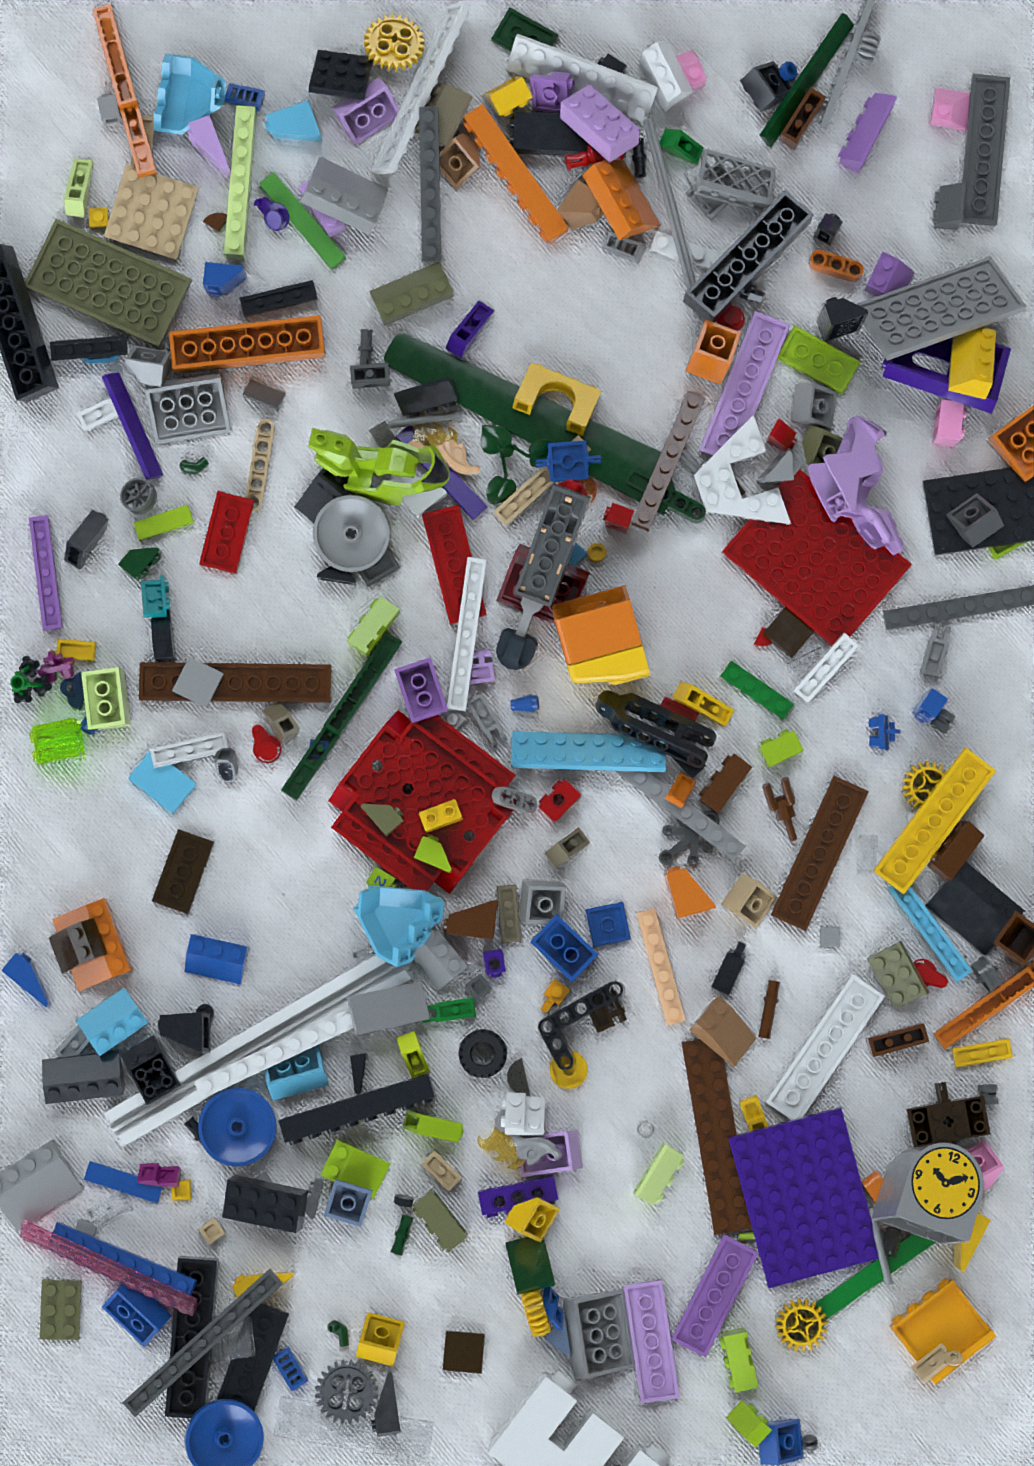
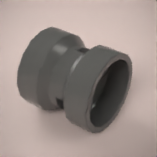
(942, 721)
(989, 1093)

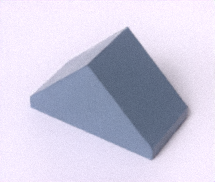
(559, 1338)

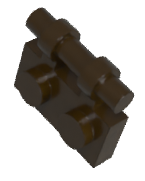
(602, 1018)

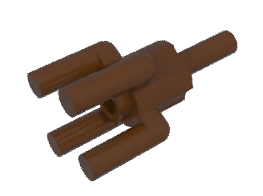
(782, 805)

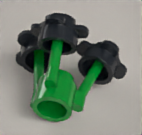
(22, 686)

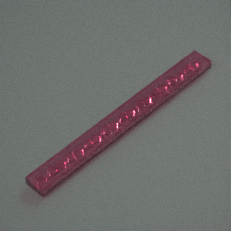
(109, 1268)

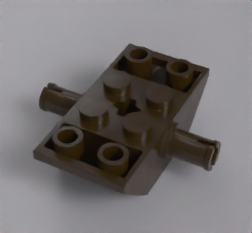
(966, 1115)

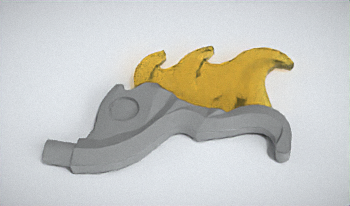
(516, 1148)

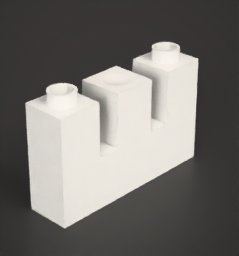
(528, 1432)

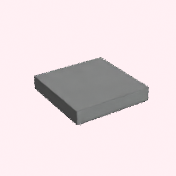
(198, 682)

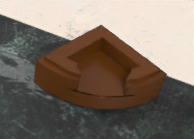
(216, 221)

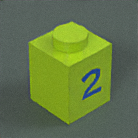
(381, 878)

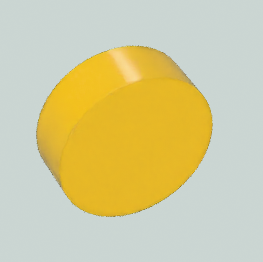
(596, 552)

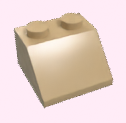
(749, 900)

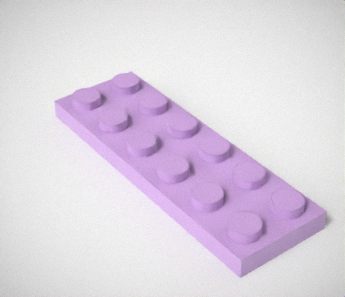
(651, 1341)

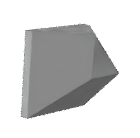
(781, 469)

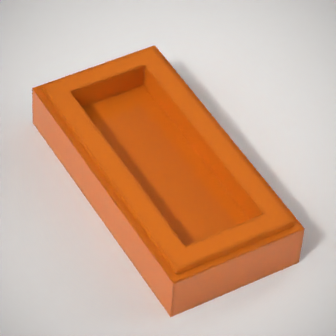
(680, 790)

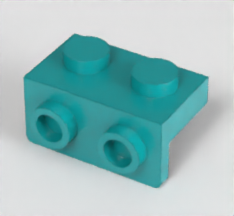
(154, 598)

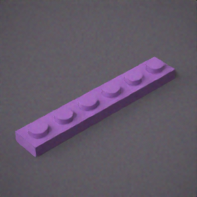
(45, 573)

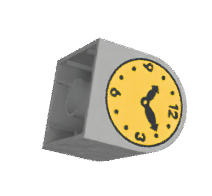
(932, 1193)

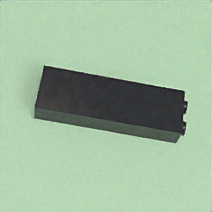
(544, 135)

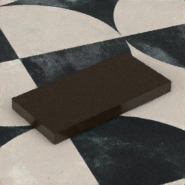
(183, 871)

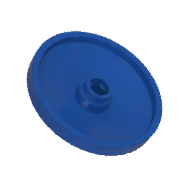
(237, 1127)
(224, 1435)

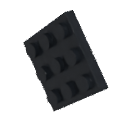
(340, 74)

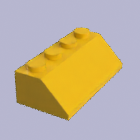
(972, 362)

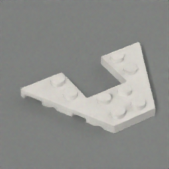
(719, 488)

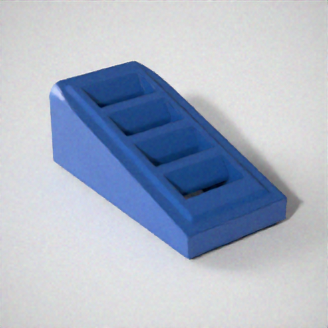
(250, 90)
(292, 1386)

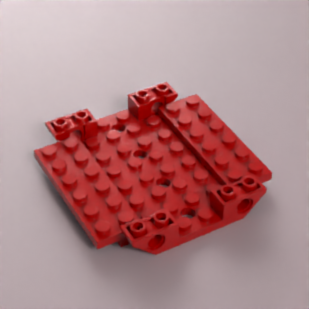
(440, 768)

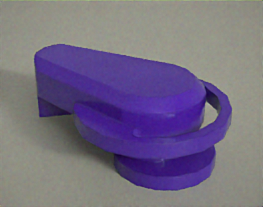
(274, 213)

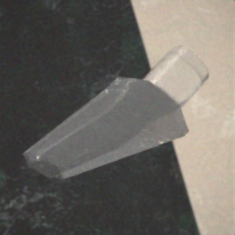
(364, 952)

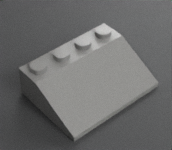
(344, 195)
(188, 408)
(36, 1185)
(598, 1333)

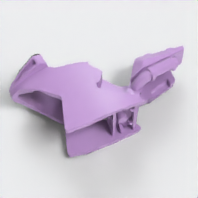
(847, 480)

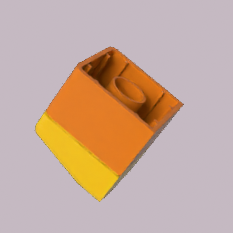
(601, 638)

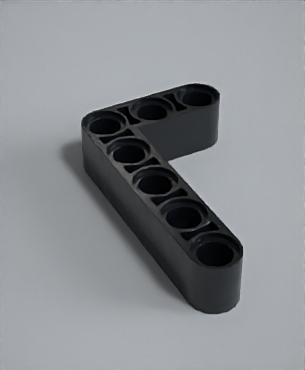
(574, 1016)

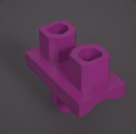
(56, 664)

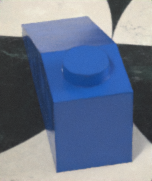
(25, 975)

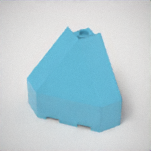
(186, 93)
(398, 920)

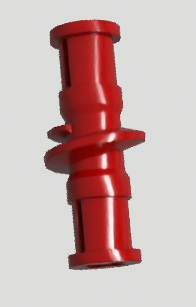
(586, 158)

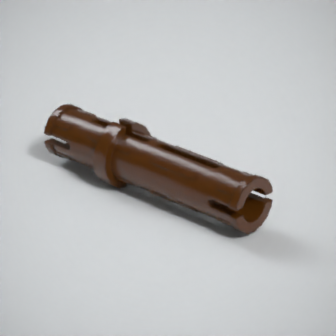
(769, 1009)

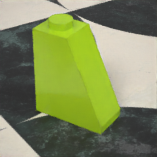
(433, 1126)

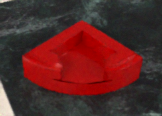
(761, 640)

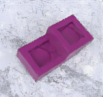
(155, 1175)

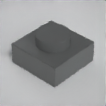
(478, 986)

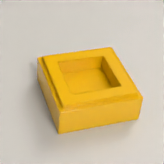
(182, 1192)

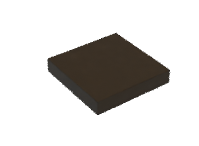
(788, 632)
(463, 1351)

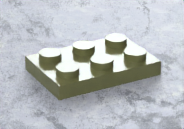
(898, 975)
(60, 1309)

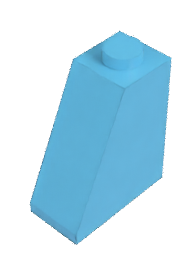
(294, 123)

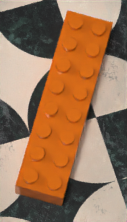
(247, 344)

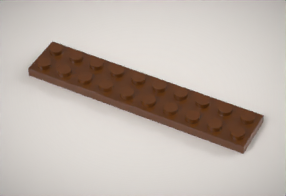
(243, 682)
(713, 1126)

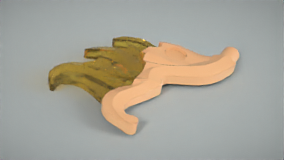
(452, 453)

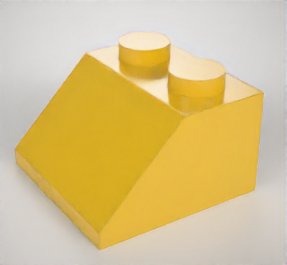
(508, 96)
(532, 1218)
(380, 1339)

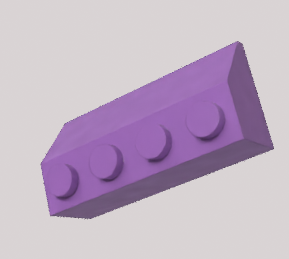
(867, 131)

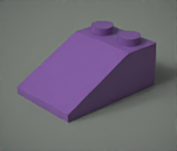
(421, 690)

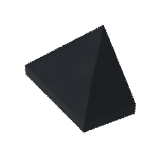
(334, 575)

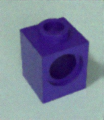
(488, 955)

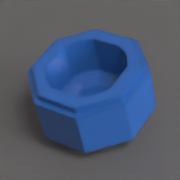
(788, 71)

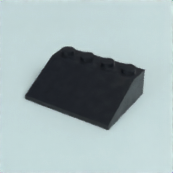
(973, 907)

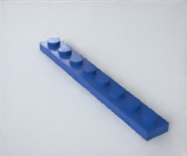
(138, 1263)

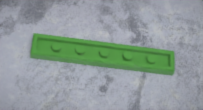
(303, 221)

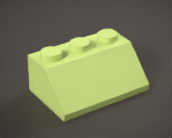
(106, 698)
(659, 1174)

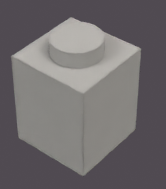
(109, 109)

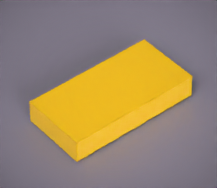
(78, 649)

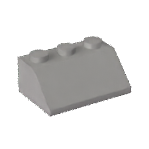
(439, 959)

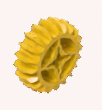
(924, 778)
(536, 1313)
(809, 1321)

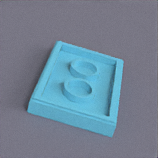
(163, 784)

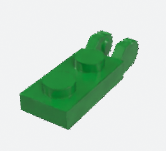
(452, 1010)

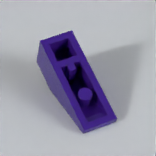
(469, 329)

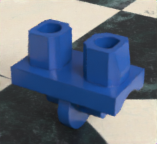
(885, 734)

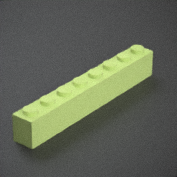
(240, 183)

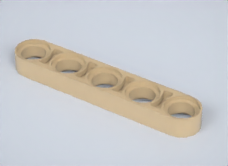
(264, 456)

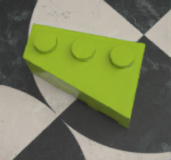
(738, 1360)

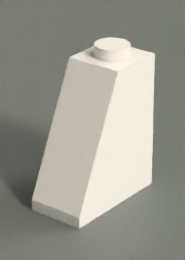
(420, 502)

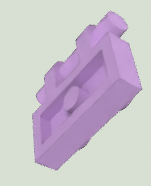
(483, 671)

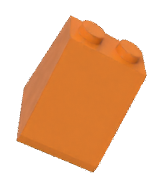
(713, 352)
(686, 893)

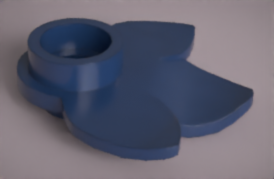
(76, 696)

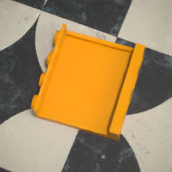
(942, 1318)

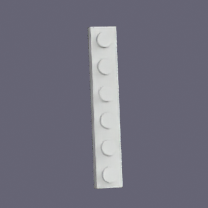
(699, 255)

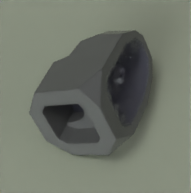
(226, 764)

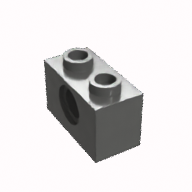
(370, 375)

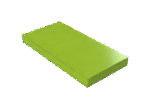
(818, 360)

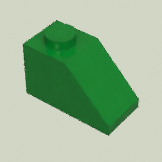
(681, 145)

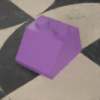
(888, 275)

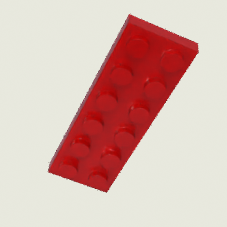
(450, 554)

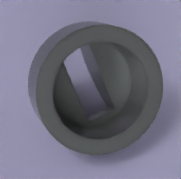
(807, 1439)

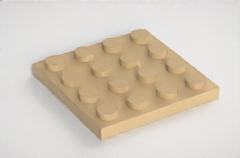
(151, 212)

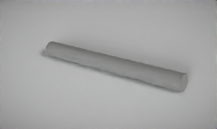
(424, 419)
(881, 1250)

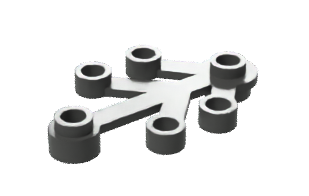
(690, 836)

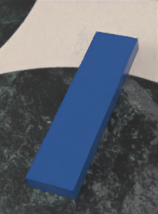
(121, 1180)

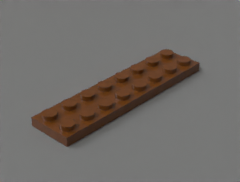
(819, 853)

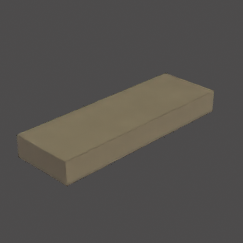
(508, 914)

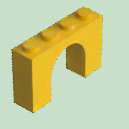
(539, 380)

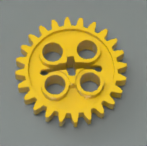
(397, 28)

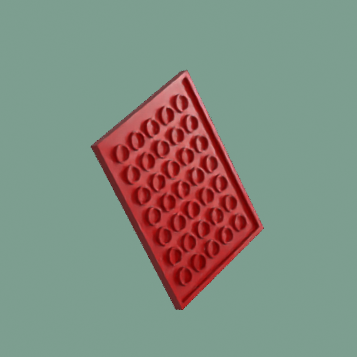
(816, 564)

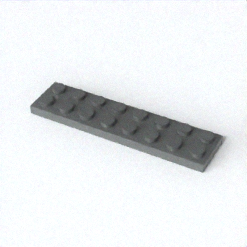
(985, 148)

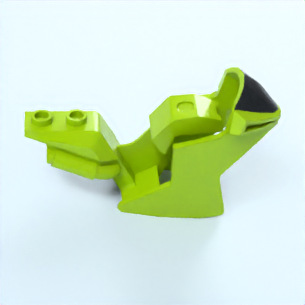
(343, 458)

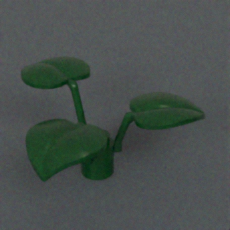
(498, 440)

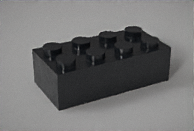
(265, 1203)

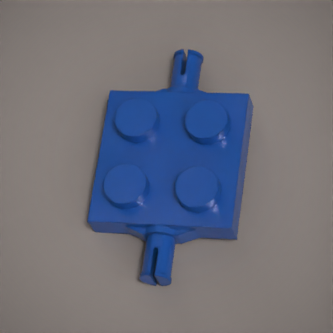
(568, 461)

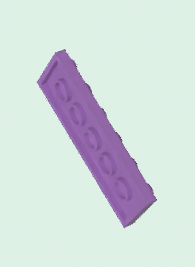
(714, 1295)

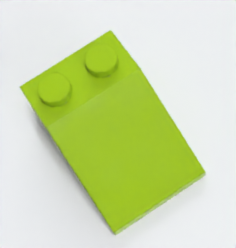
(355, 1166)

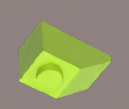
(432, 853)

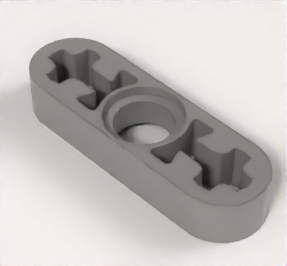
(508, 801)

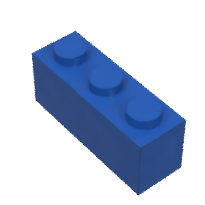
(929, 706)

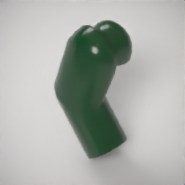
(193, 468)
(340, 1330)

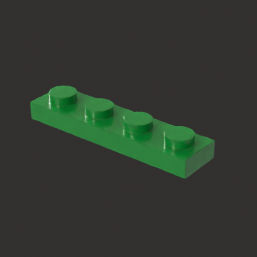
(757, 690)

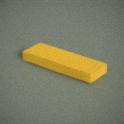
(982, 1052)

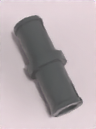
(365, 346)

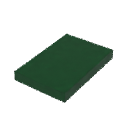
(517, 23)
(529, 1265)

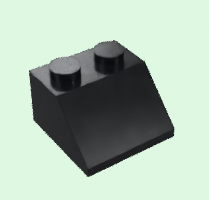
(765, 85)

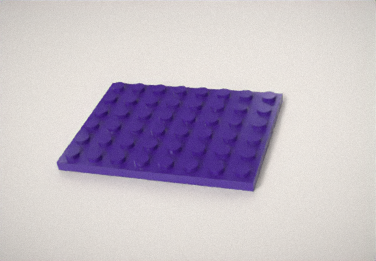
(804, 1197)

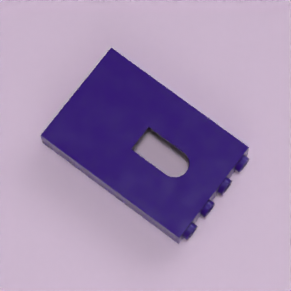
(905, 371)

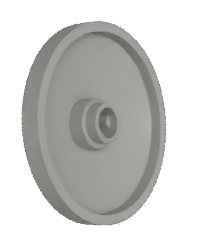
(351, 533)

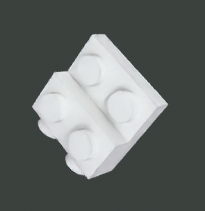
(523, 1114)

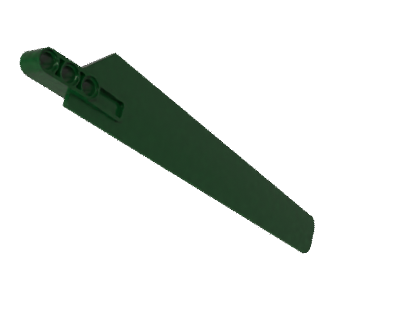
(624, 461)

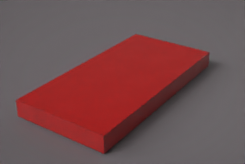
(227, 532)

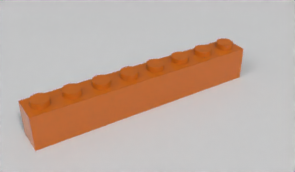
(515, 173)

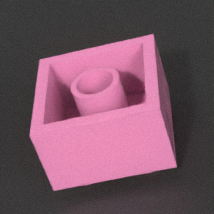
(948, 423)

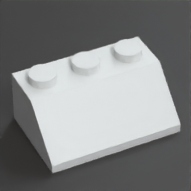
(666, 73)

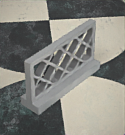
(733, 193)

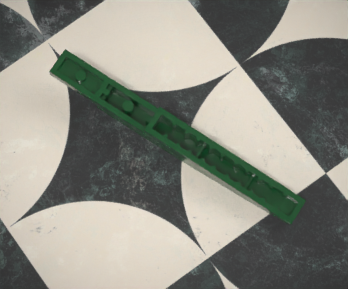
(342, 716)

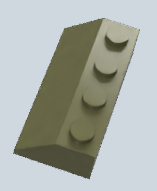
(411, 293)

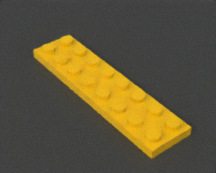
(934, 820)

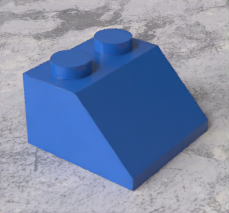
(222, 278)
(782, 1443)

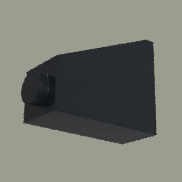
(85, 538)
(187, 1029)

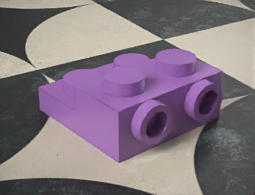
(550, 90)

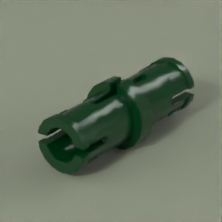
(402, 1234)

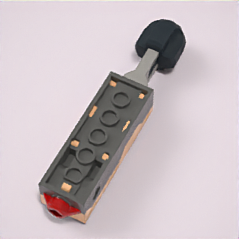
(544, 567)

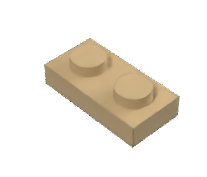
(441, 1170)

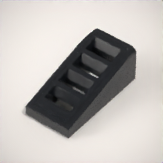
(358, 1066)

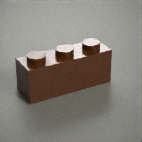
(802, 118)
(724, 782)
(955, 850)
(897, 1039)

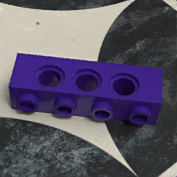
(487, 1196)

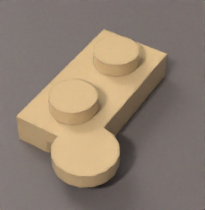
(935, 1362)

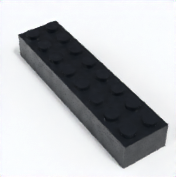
(748, 257)
(20, 334)
(356, 1108)
(192, 1387)

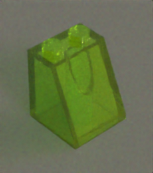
(57, 742)

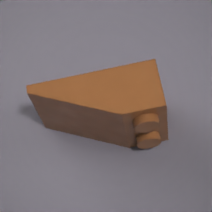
(723, 1031)

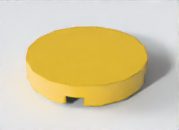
(569, 1078)

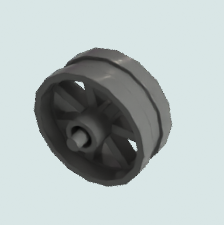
(132, 488)
(986, 974)

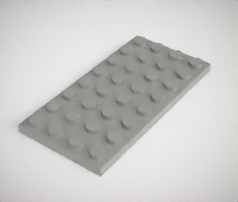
(940, 308)

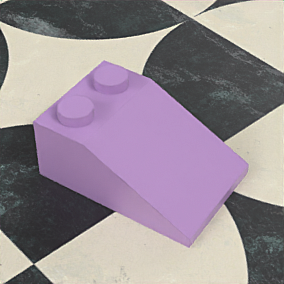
(205, 137)
(567, 1144)

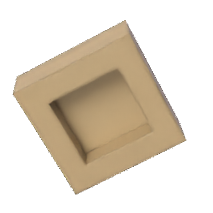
(211, 1230)

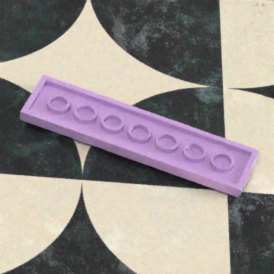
(746, 380)

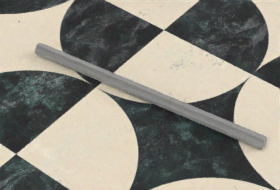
(670, 204)

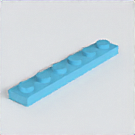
(932, 933)

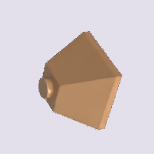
(459, 160)
(580, 207)

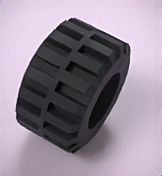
(468, 1063)

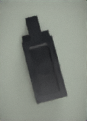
(729, 969)

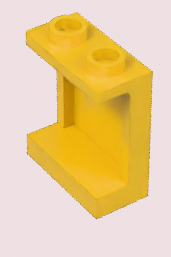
(440, 816)

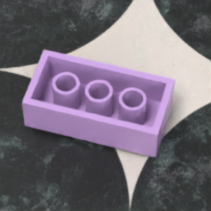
(599, 123)

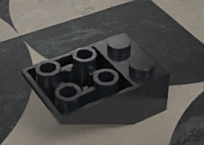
(320, 492)
(151, 1069)

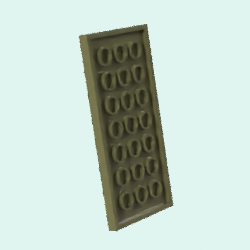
(108, 283)

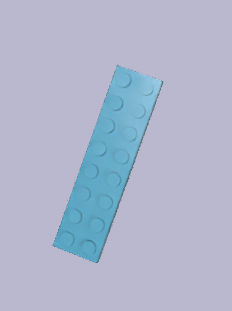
(584, 752)

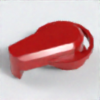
(732, 318)
(265, 745)
(929, 974)

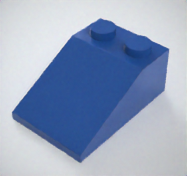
(564, 948)

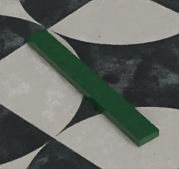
(806, 79)

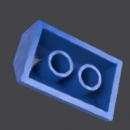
(216, 959)
(137, 1313)

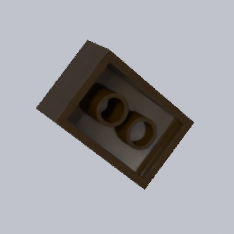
(77, 945)

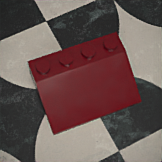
(570, 587)

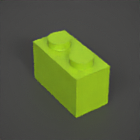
(781, 748)
(748, 1423)

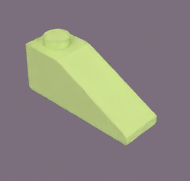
(78, 188)

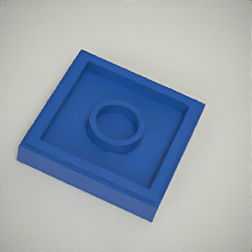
(608, 924)

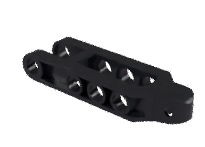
(674, 746)

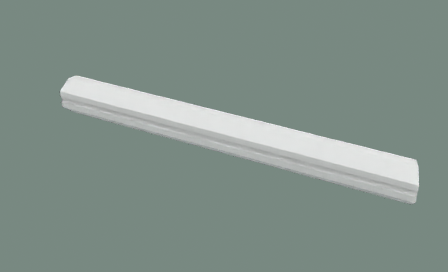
(135, 1118)

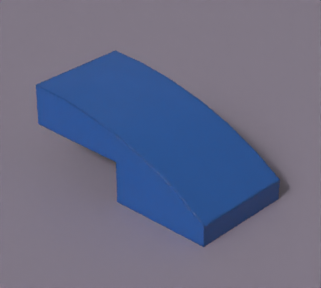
(552, 1309)

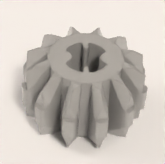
(867, 48)

